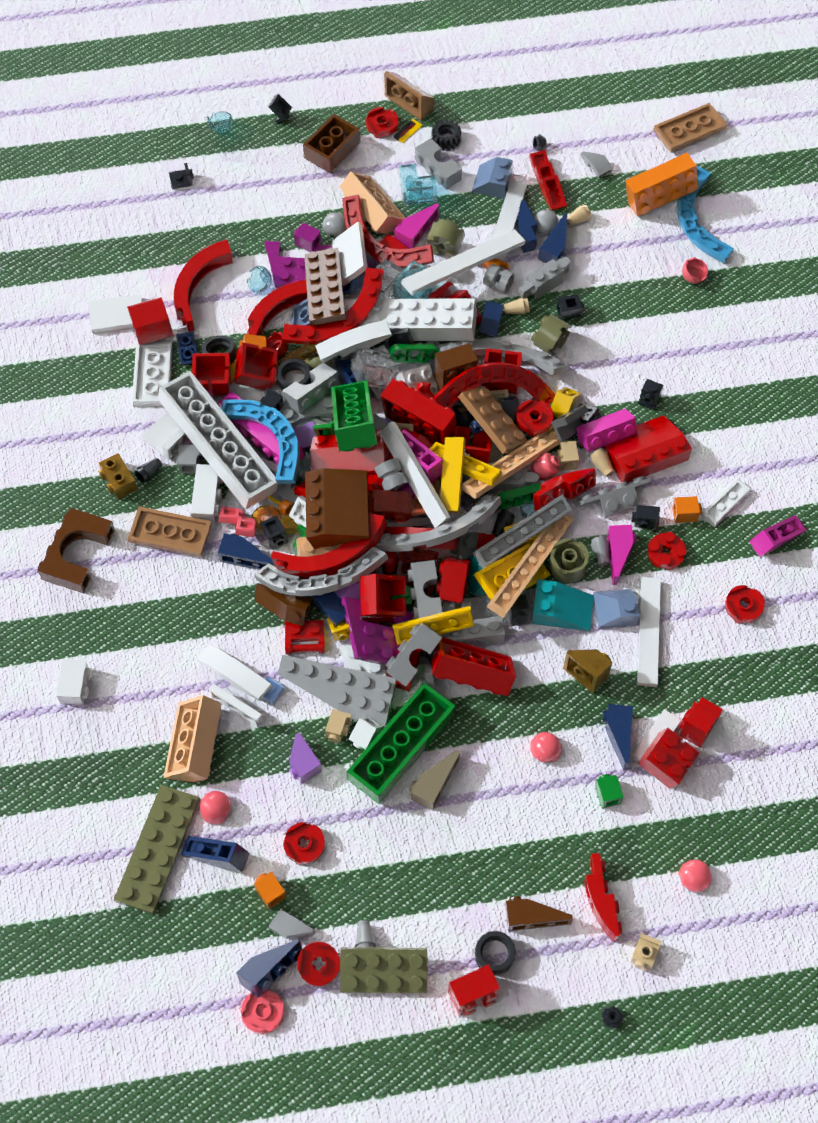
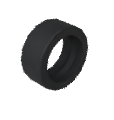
(220, 342)
(289, 365)
(498, 936)

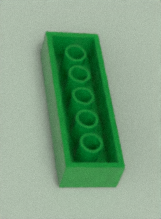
(353, 416)
(401, 743)

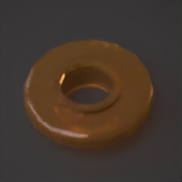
(264, 510)

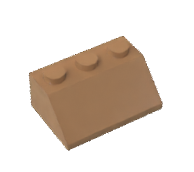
(407, 95)

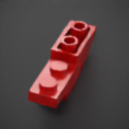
(568, 484)
(602, 905)

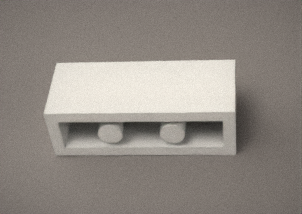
(206, 493)

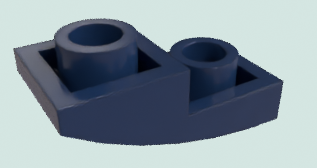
(491, 319)
(186, 347)

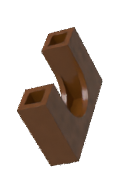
(74, 526)

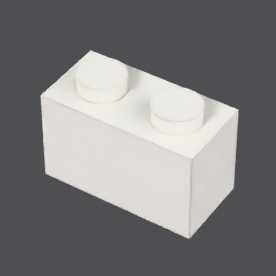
(73, 682)

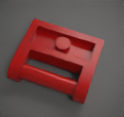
(311, 631)

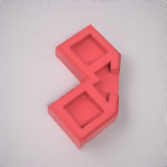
(245, 525)

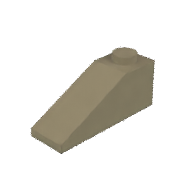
(433, 781)

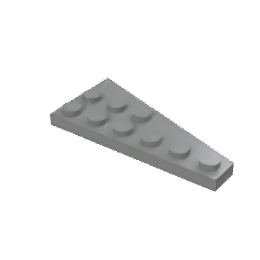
(342, 687)

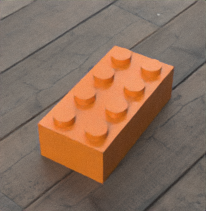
(662, 184)

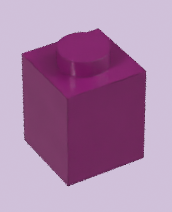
(307, 237)

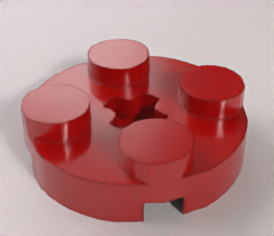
(381, 129)
(535, 408)
(668, 541)
(742, 614)
(307, 832)
(326, 973)

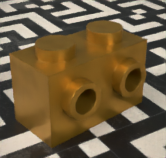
(117, 475)

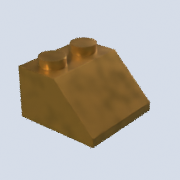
(588, 667)

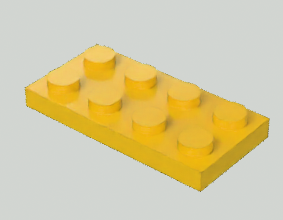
(494, 575)

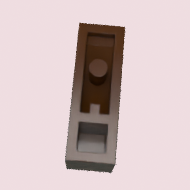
(287, 607)
(528, 914)

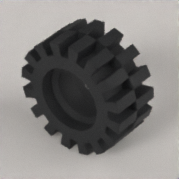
(449, 128)

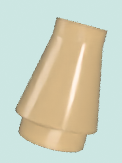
(579, 215)
(518, 306)
(602, 462)

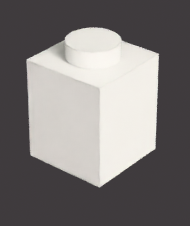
(365, 732)

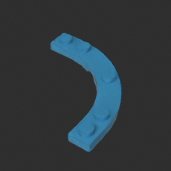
(689, 223)
(271, 418)

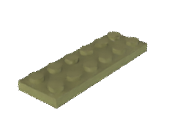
(156, 850)

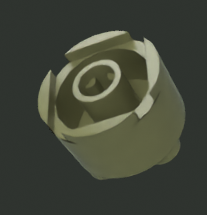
(445, 238)
(551, 334)
(568, 561)

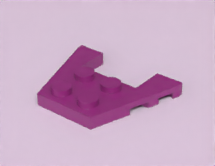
(286, 269)
(370, 640)

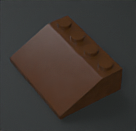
(336, 506)

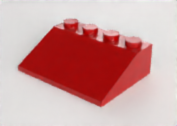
(412, 407)
(652, 449)

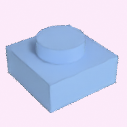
(274, 692)

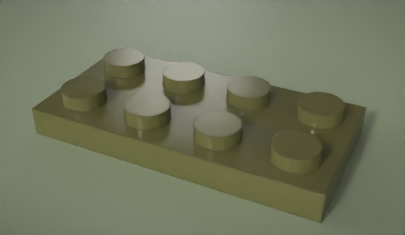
(383, 970)

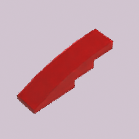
(547, 180)

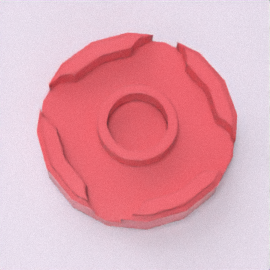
(263, 1013)

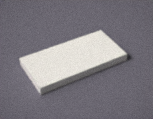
(351, 252)
(151, 372)

